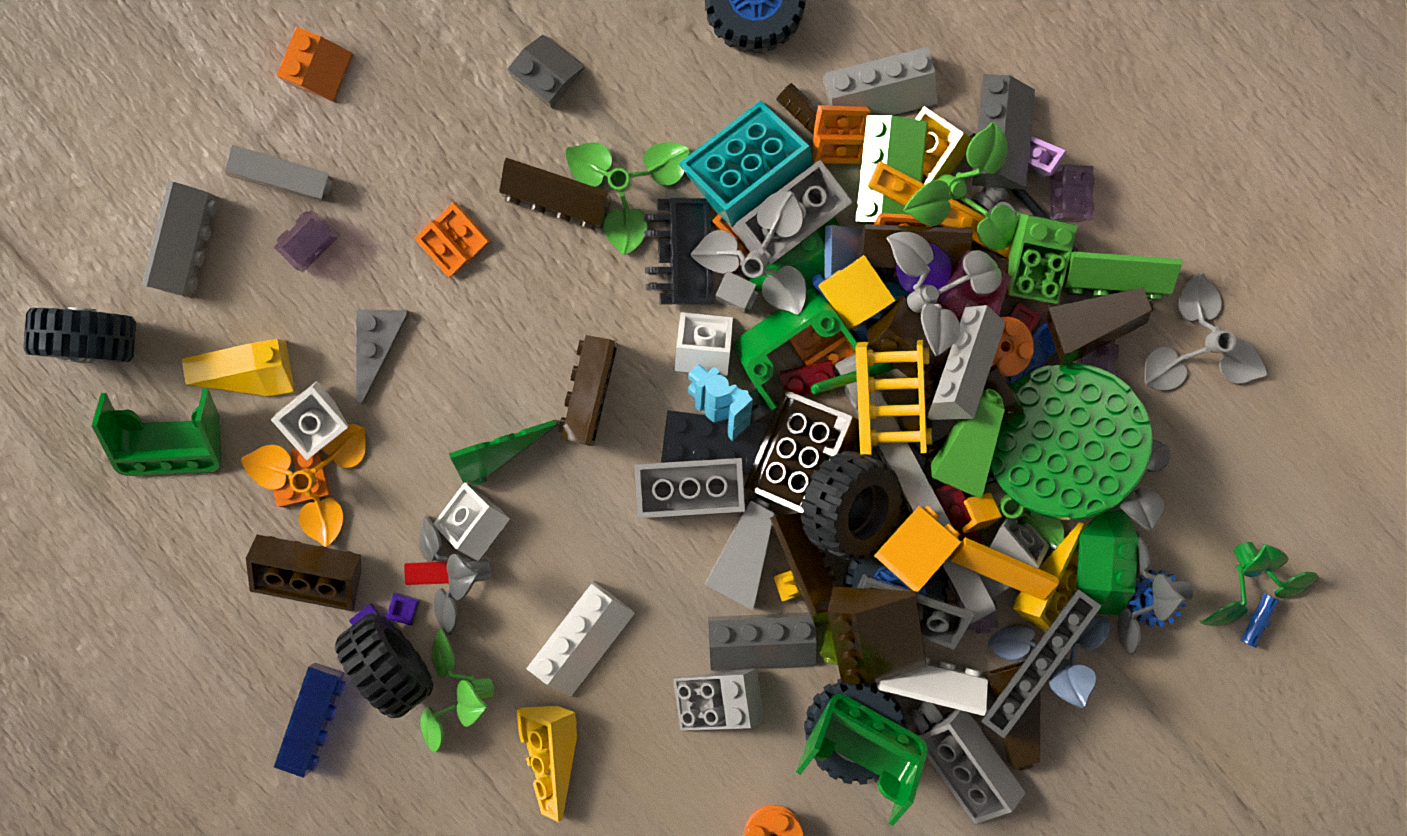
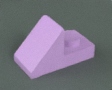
(1044, 157)

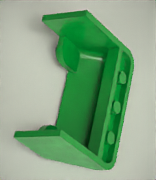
(780, 327)
(159, 446)
(872, 743)

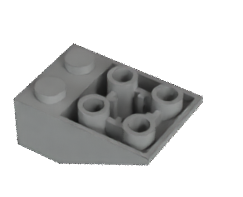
(719, 700)

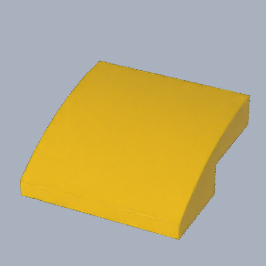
(856, 292)

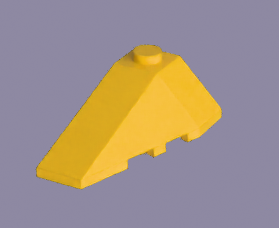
(944, 146)
(250, 368)
(1062, 564)
(551, 745)

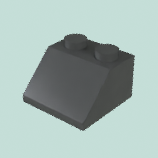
(545, 70)

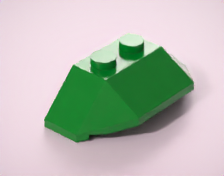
(806, 257)
(1108, 561)

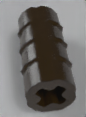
(798, 106)

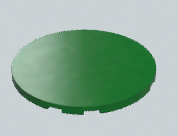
(1075, 444)

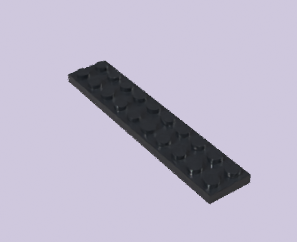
(698, 438)

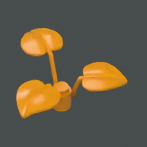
(317, 519)

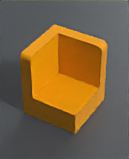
(982, 512)

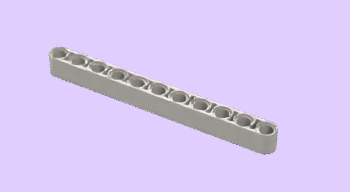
(916, 492)

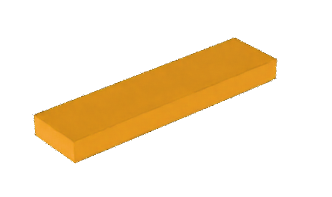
(1004, 569)

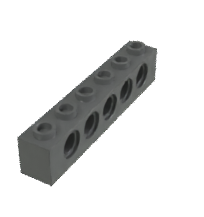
(1041, 663)

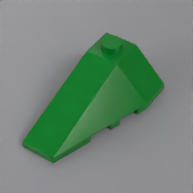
(487, 457)

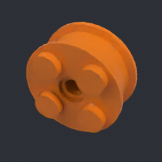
(1014, 347)
(773, 820)

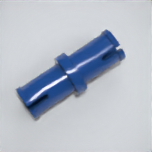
(1259, 620)

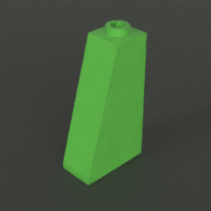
(970, 446)

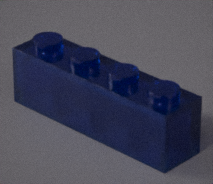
(309, 720)

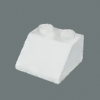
(703, 342)
(310, 420)
(471, 522)

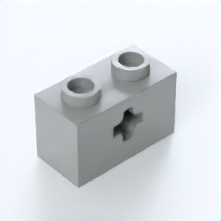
(736, 292)

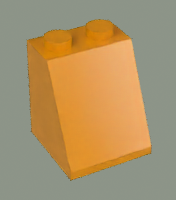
(918, 547)

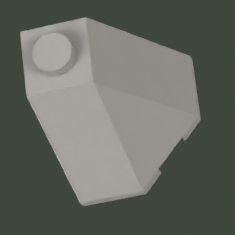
(1020, 543)

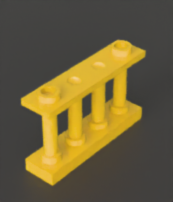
(869, 411)

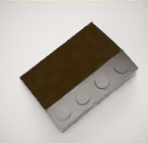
(795, 447)
(875, 633)

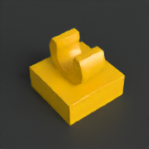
(786, 585)

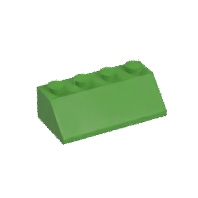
(900, 145)
(1120, 273)

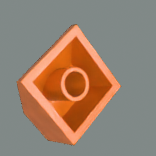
(314, 64)

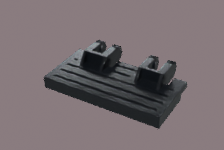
(686, 227)

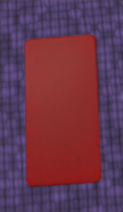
(426, 573)

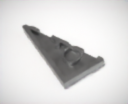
(374, 337)

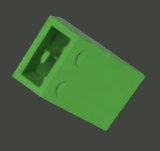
(1039, 257)

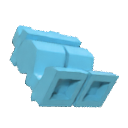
(720, 399)

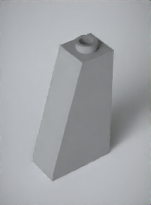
(277, 173)
(742, 558)

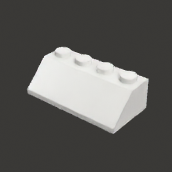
(580, 640)
(942, 686)

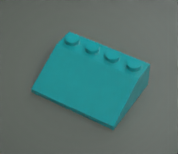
(747, 162)

